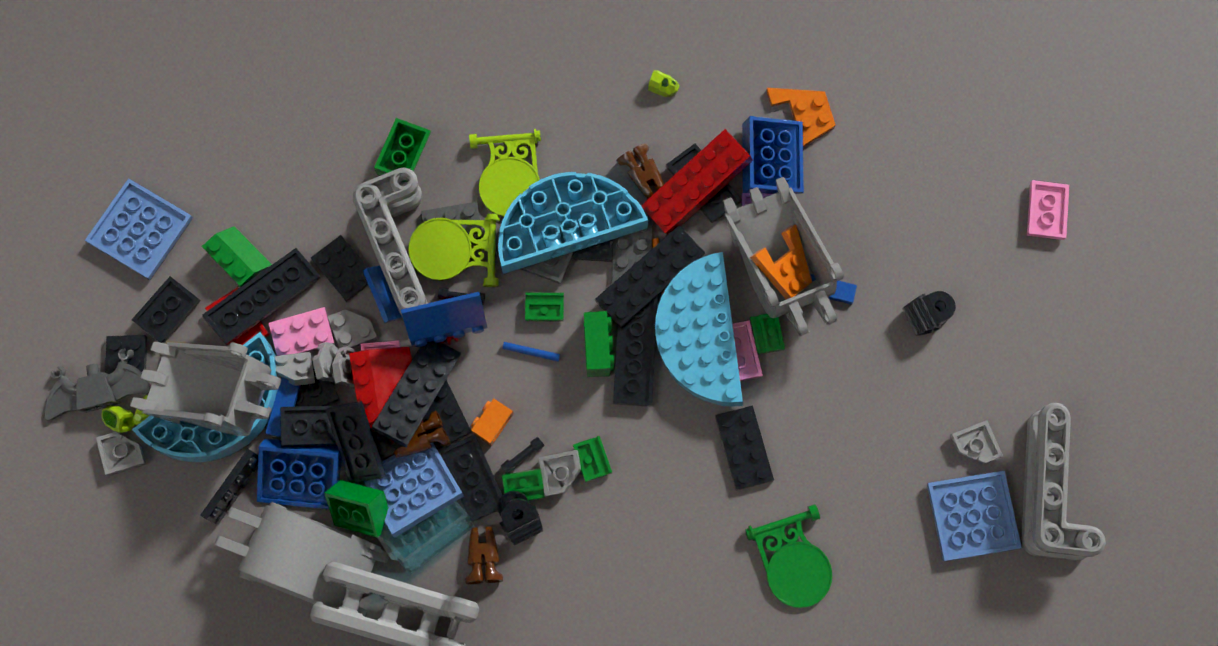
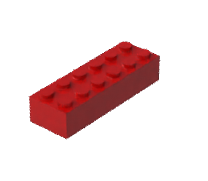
(697, 182)

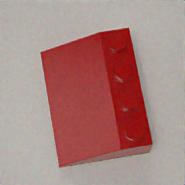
(377, 375)

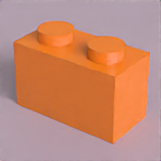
(491, 421)

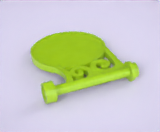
(508, 175)
(443, 248)

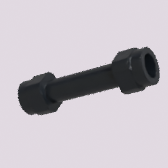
(444, 293)
(535, 445)

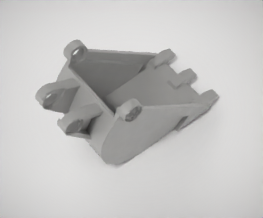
(761, 226)
(207, 387)
(293, 552)

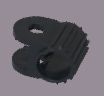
(924, 316)
(523, 522)

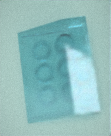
(428, 537)

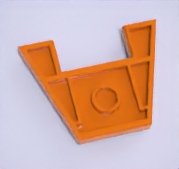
(808, 107)
(789, 272)

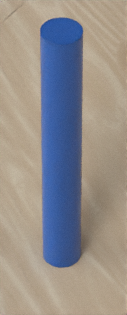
(531, 351)

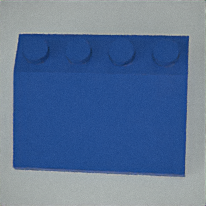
(775, 152)
(444, 319)
(296, 474)

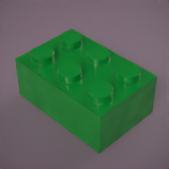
(598, 344)

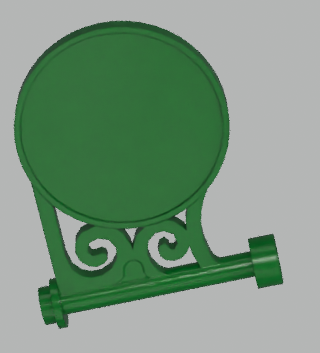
(799, 570)

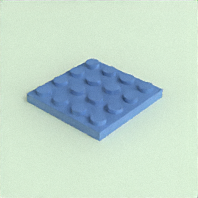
(139, 229)
(415, 488)
(973, 516)

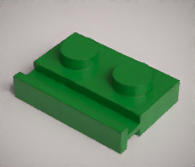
(544, 306)
(767, 334)
(593, 459)
(526, 482)

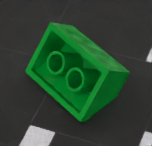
(402, 147)
(236, 255)
(357, 507)

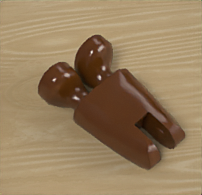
(643, 175)
(421, 440)
(483, 554)

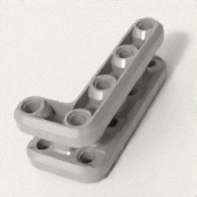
(388, 199)
(1046, 489)
(395, 594)

